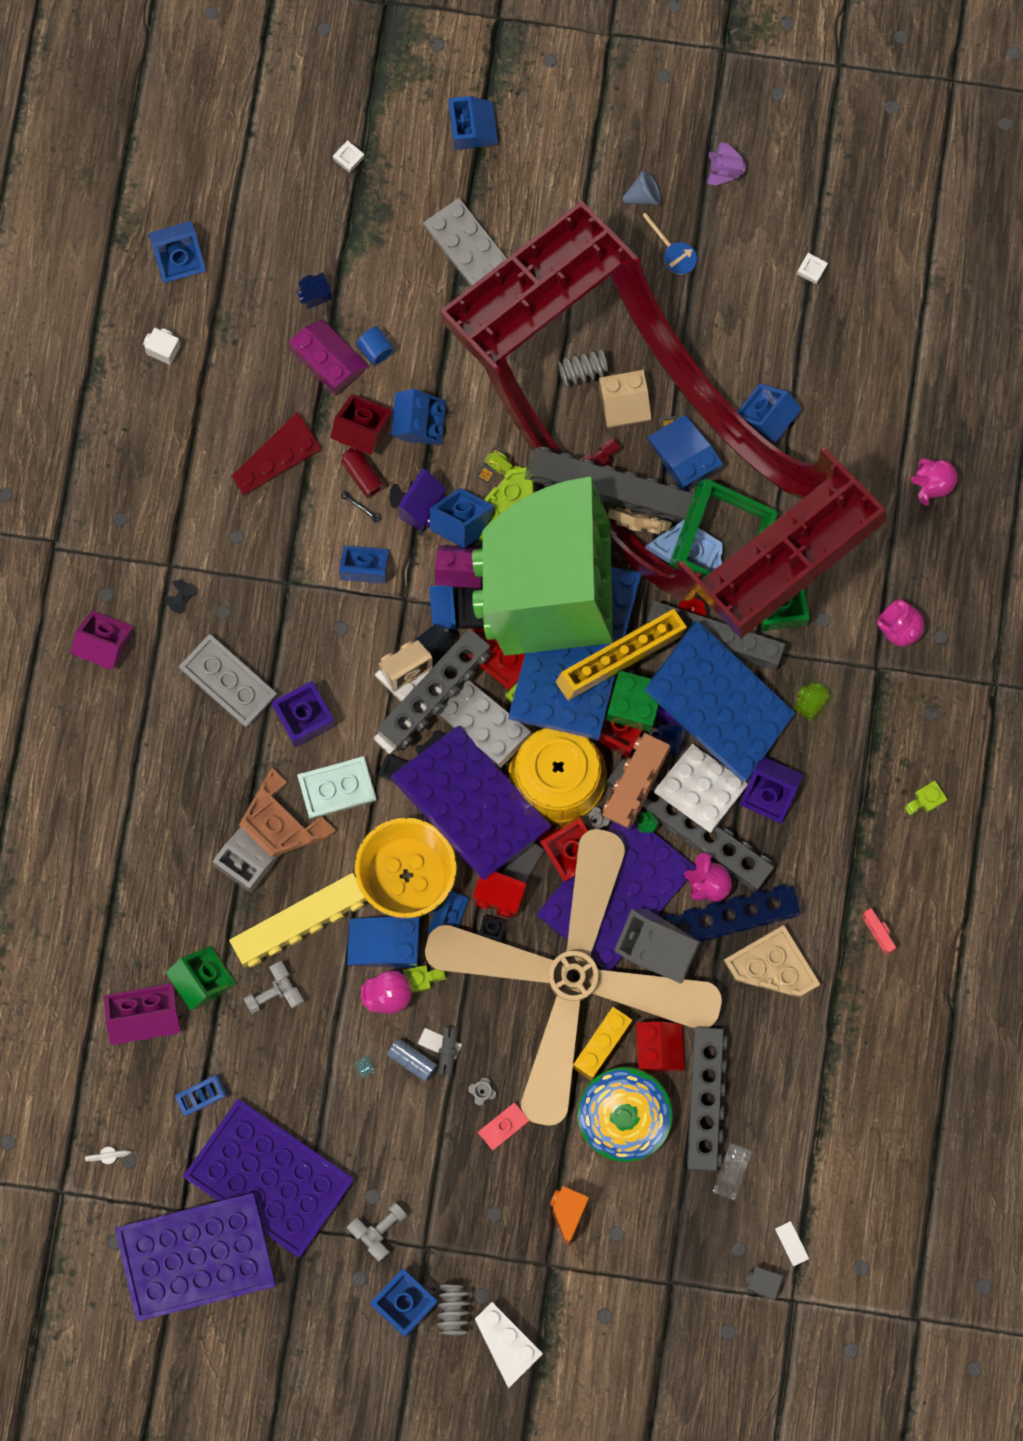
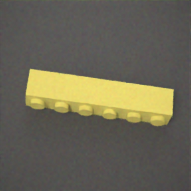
(298, 920)

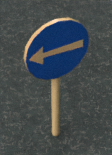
(678, 257)

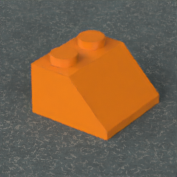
(567, 1211)

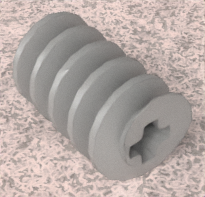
(583, 367)
(453, 1310)

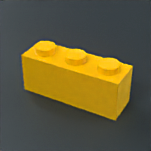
(602, 1044)

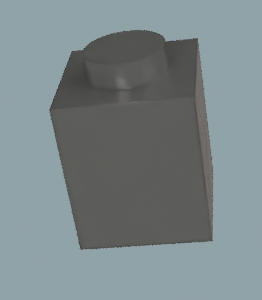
(763, 1283)

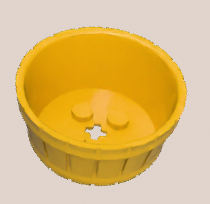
(565, 794)
(399, 847)

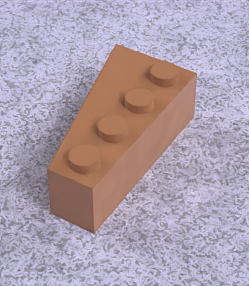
(636, 781)

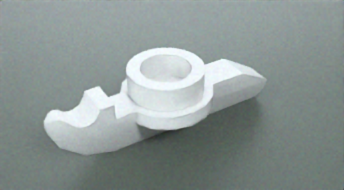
(107, 1155)

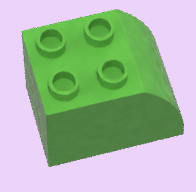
(547, 571)

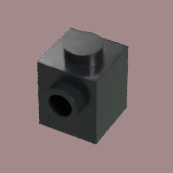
(436, 641)

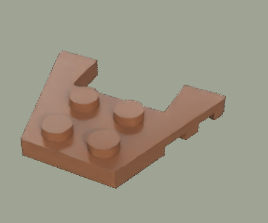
(274, 827)

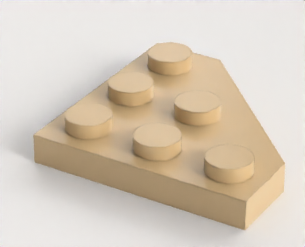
(773, 965)

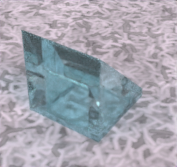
(364, 1067)

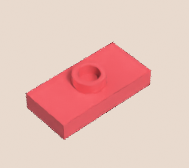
(879, 931)
(503, 1126)

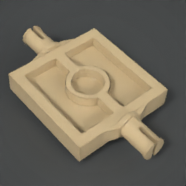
(638, 521)

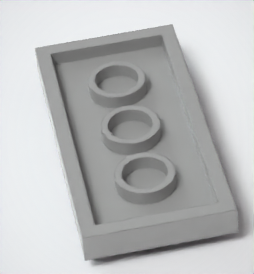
(464, 241)
(227, 681)
(484, 723)

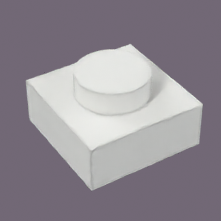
(348, 156)
(812, 268)

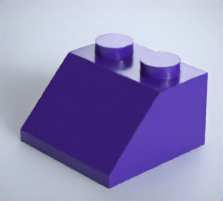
(419, 499)
(771, 789)

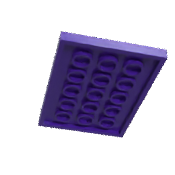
(470, 802)
(646, 880)
(289, 1180)
(195, 1257)

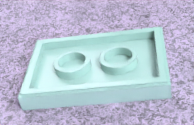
(336, 787)

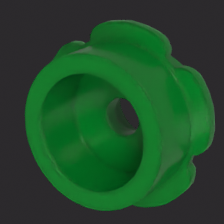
(647, 822)

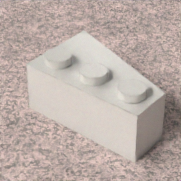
(507, 1344)

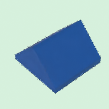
(363, 564)

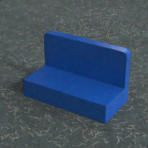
(442, 607)

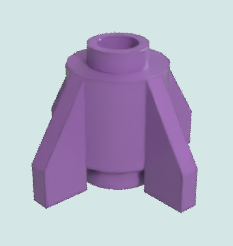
(726, 164)

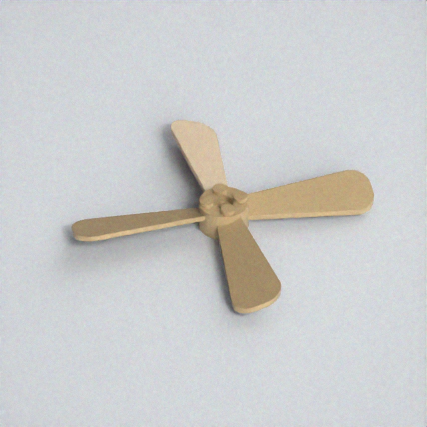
(549, 1083)

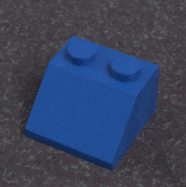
(177, 251)
(769, 411)
(460, 517)

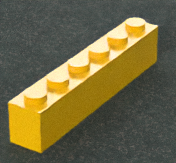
(620, 654)

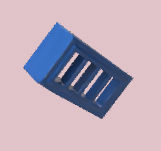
(220, 1086)

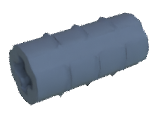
(411, 1060)

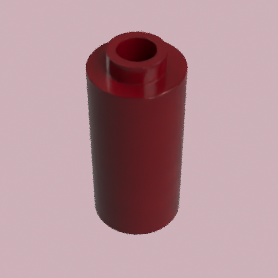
(362, 472)

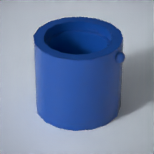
(375, 346)

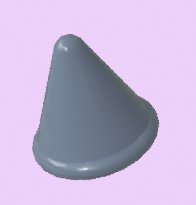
(643, 191)

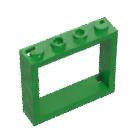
(695, 512)

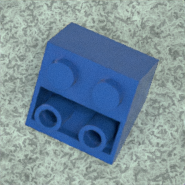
(472, 122)
(418, 417)

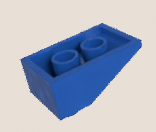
(685, 453)
(383, 942)

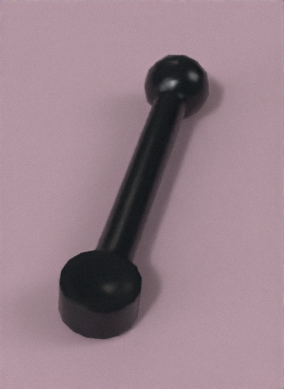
(375, 516)

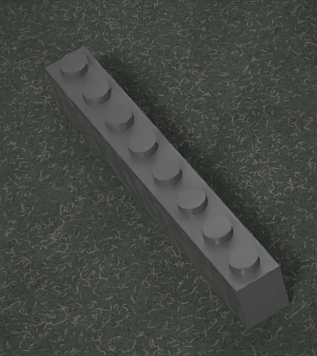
(612, 486)

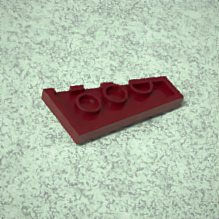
(282, 452)

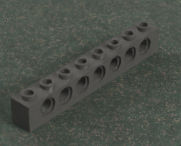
(694, 837)

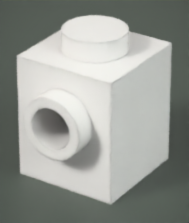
(162, 345)

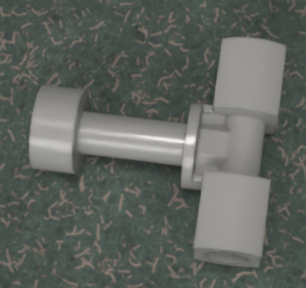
(281, 987)
(372, 1236)

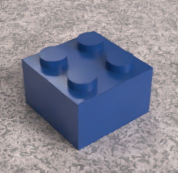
(403, 1303)

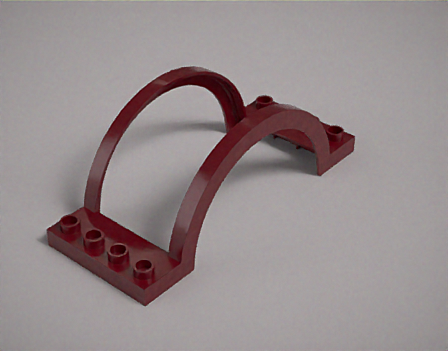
(556, 273)

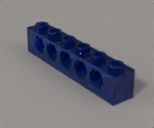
(782, 894)

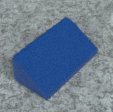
(449, 911)

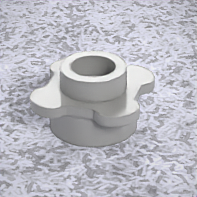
(595, 814)
(482, 1085)

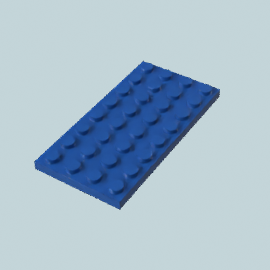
(539, 698)

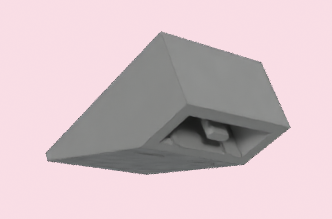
(244, 860)

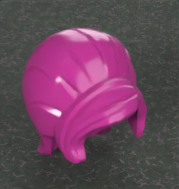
(936, 479)
(901, 623)
(709, 880)
(386, 992)

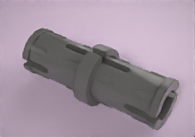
(447, 1051)

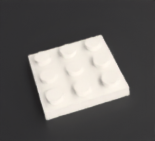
(701, 788)

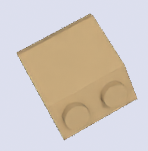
(624, 399)
(405, 665)

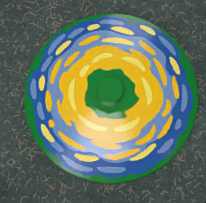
(625, 1114)

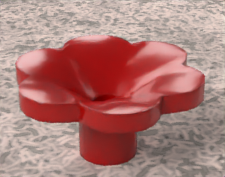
(694, 606)

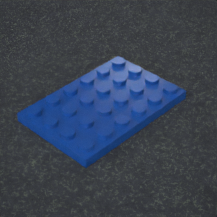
(719, 701)

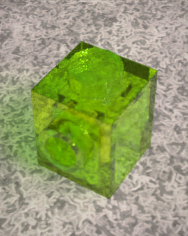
(811, 700)

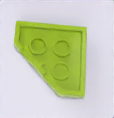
(508, 492)

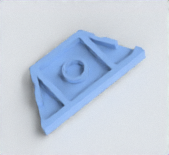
(704, 551)

